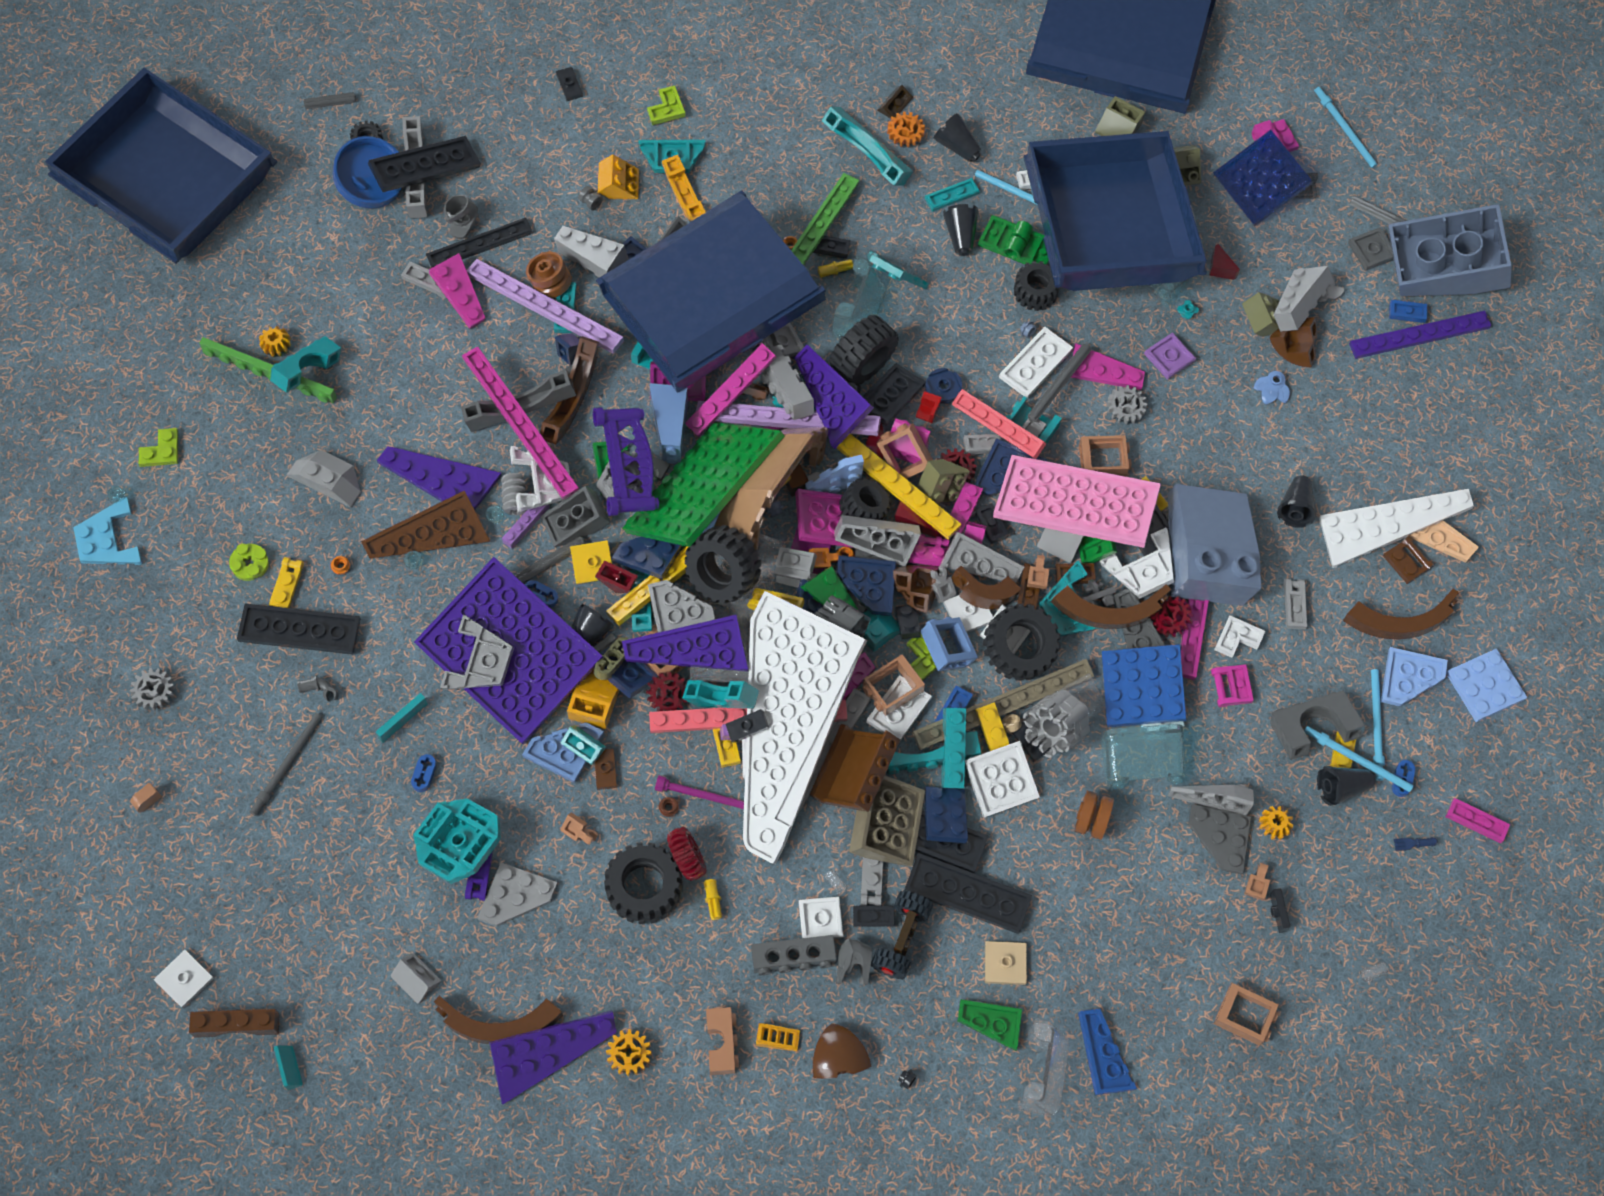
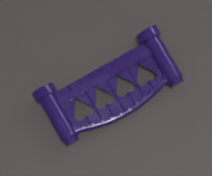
(624, 498)

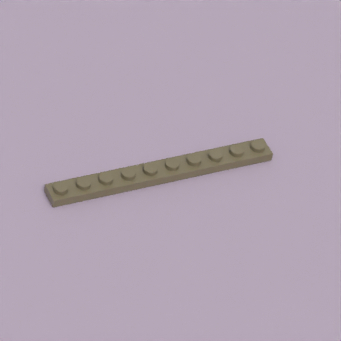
(1009, 701)

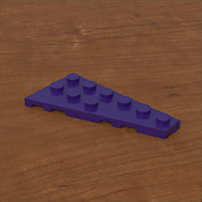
(835, 400)
(440, 476)
(701, 645)
(534, 1055)

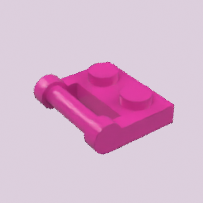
(1238, 684)

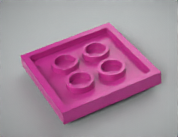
(818, 516)

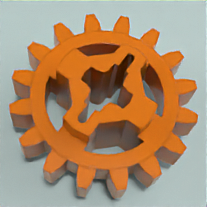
(905, 129)

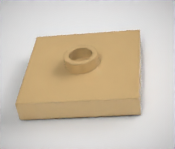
(1005, 963)

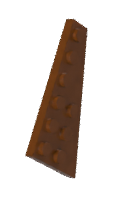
(438, 527)

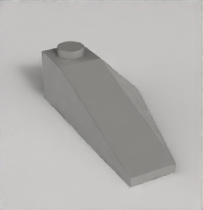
(1227, 798)

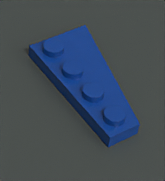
(1105, 1064)

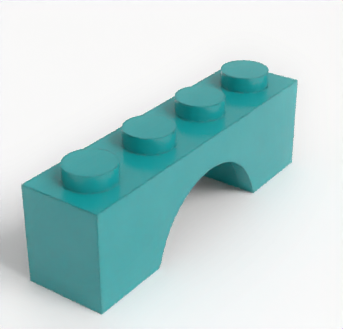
(319, 353)
(737, 695)
(954, 748)

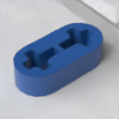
(543, 590)
(419, 771)
(1409, 777)

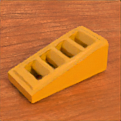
(777, 1045)

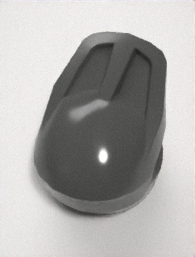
(462, 215)
(853, 953)

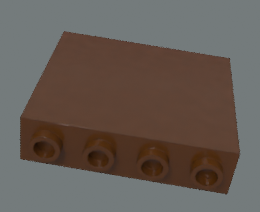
(854, 768)

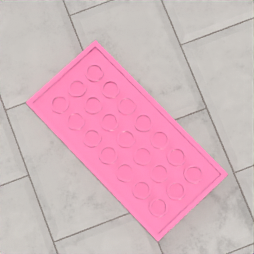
(1077, 501)

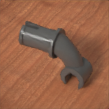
(317, 683)

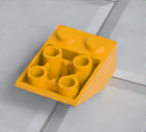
(593, 701)

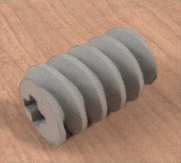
(510, 487)

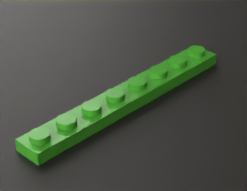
(824, 217)
(263, 368)

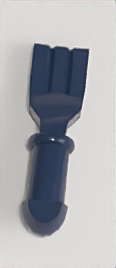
(1405, 844)

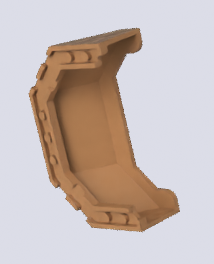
(758, 492)

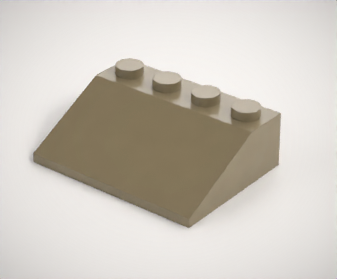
(891, 825)

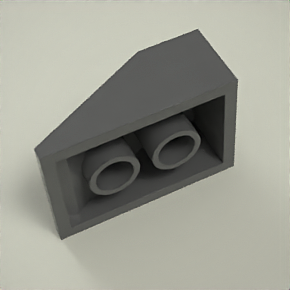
(575, 517)

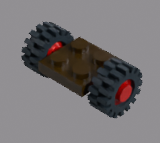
(892, 962)

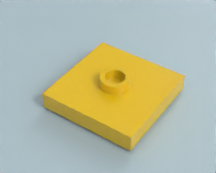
(588, 560)

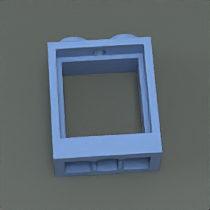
(937, 649)

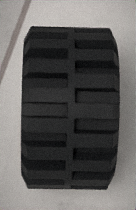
(1035, 297)
(868, 492)

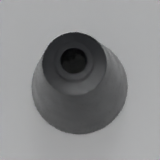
(958, 138)
(961, 225)
(1298, 503)
(590, 624)
(1343, 783)

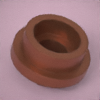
(668, 801)

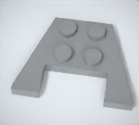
(487, 661)

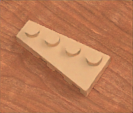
(1446, 540)

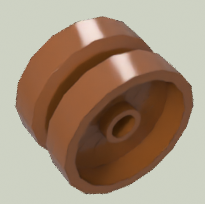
(549, 274)
(1092, 814)

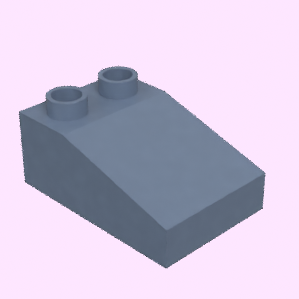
(1451, 253)
(1212, 545)

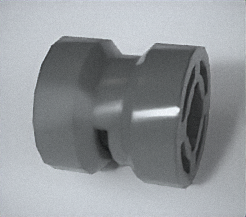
(589, 197)

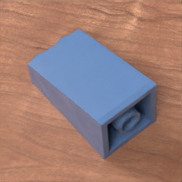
(670, 418)

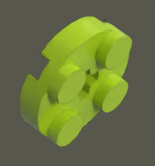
(243, 553)

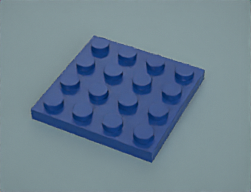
(1143, 686)

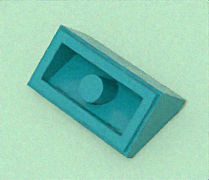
(583, 744)
(288, 1066)

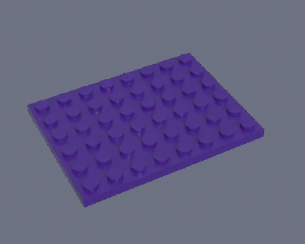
(546, 655)

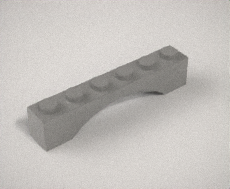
(416, 193)

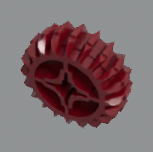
(686, 853)

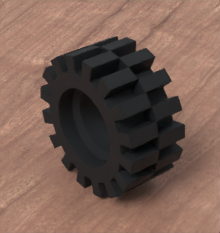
(366, 128)

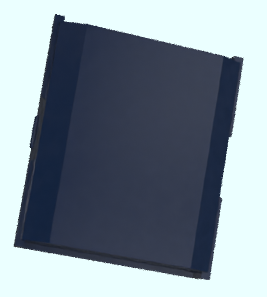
(1124, 48)
(160, 165)
(1114, 211)
(710, 291)

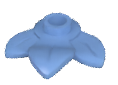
(1272, 390)

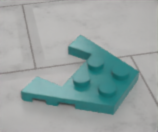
(895, 271)
(1065, 624)

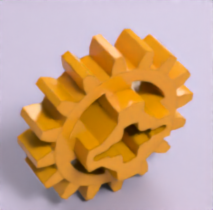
(637, 1052)

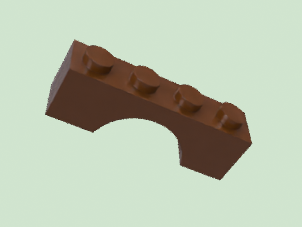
(234, 1021)

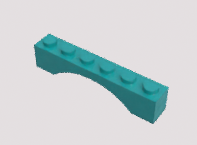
(846, 126)
(932, 759)

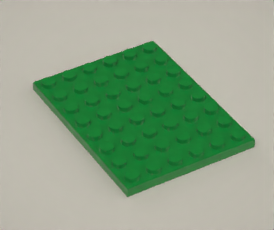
(704, 482)

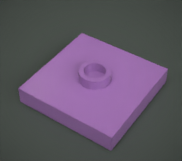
(1169, 356)

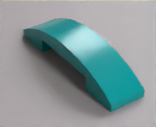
(642, 619)

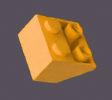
(618, 179)

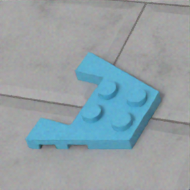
(97, 538)

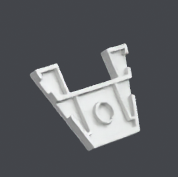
(543, 489)
(1148, 572)

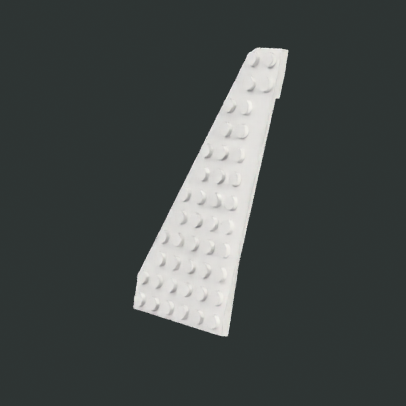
(801, 679)

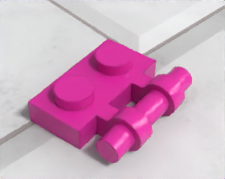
(927, 554)

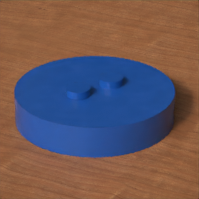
(355, 178)

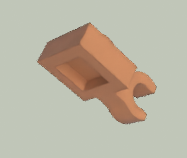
(1038, 575)
(575, 829)
(1257, 884)

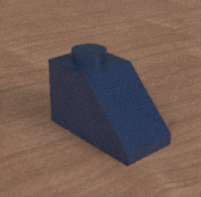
(567, 347)

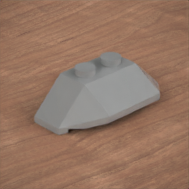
(328, 476)

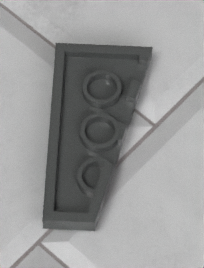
(1139, 635)

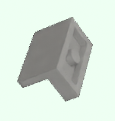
(414, 977)

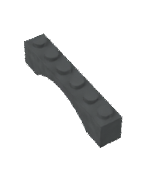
(551, 390)

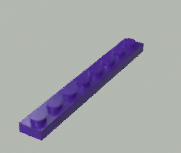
(1420, 334)

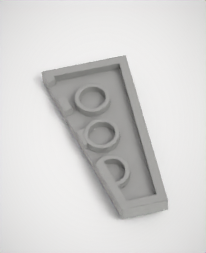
(979, 559)

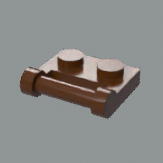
(1404, 564)

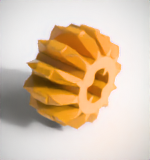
(274, 341)
(1276, 830)

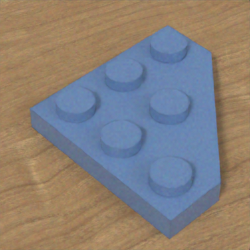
(557, 758)

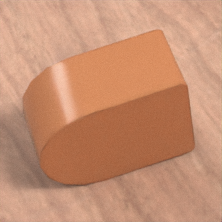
(145, 797)

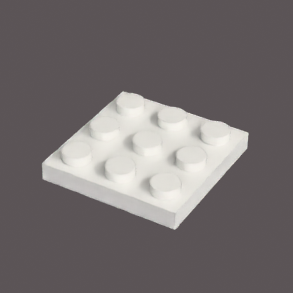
(1001, 779)

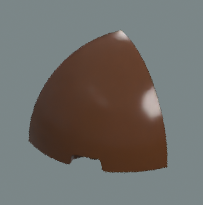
(1297, 345)
(916, 585)
(839, 1053)

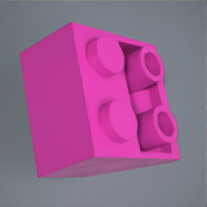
(903, 447)

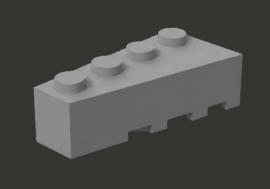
(590, 250)
(1301, 296)
(787, 386)
(878, 537)

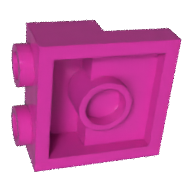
(1280, 129)

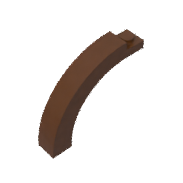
(563, 414)
(1108, 618)
(1399, 628)
(543, 1016)

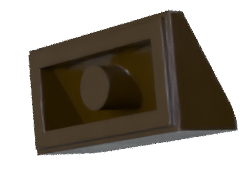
(895, 102)

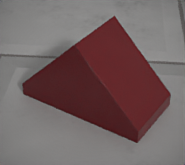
(1223, 265)
(616, 578)

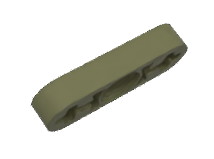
(612, 666)

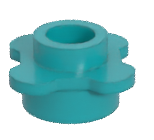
(1187, 314)

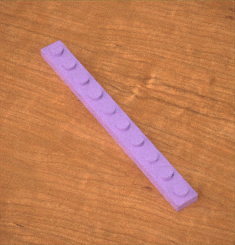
(544, 305)
(778, 418)

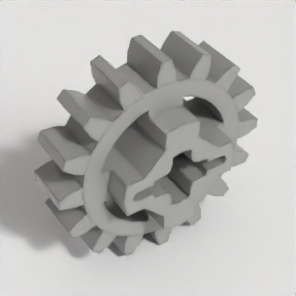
(1127, 407)
(143, 685)

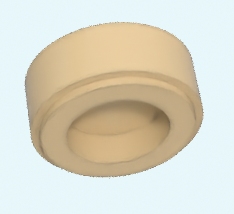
(1011, 723)

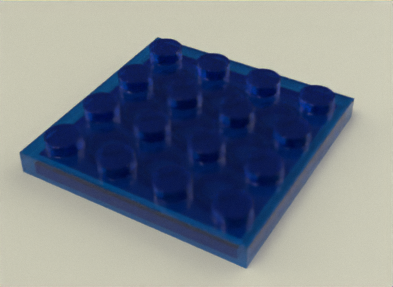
(1262, 177)

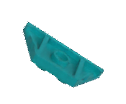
(659, 150)

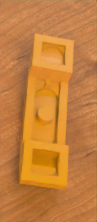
(682, 188)

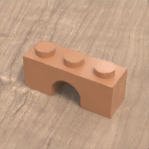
(721, 1022)

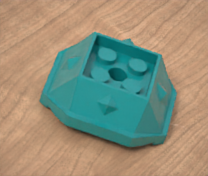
(445, 828)

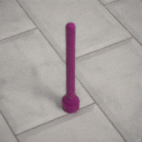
(664, 784)

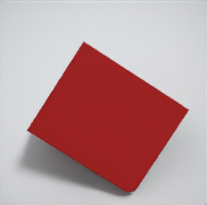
(929, 407)

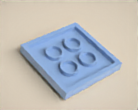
(1486, 685)

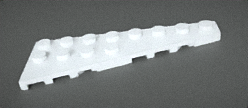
(1368, 528)

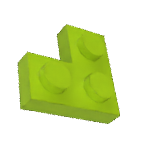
(669, 109)
(163, 454)
(924, 663)

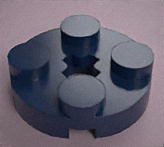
(948, 378)

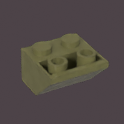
(1120, 119)
(1189, 164)
(1260, 313)
(942, 480)

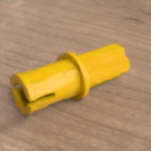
(834, 268)
(713, 899)

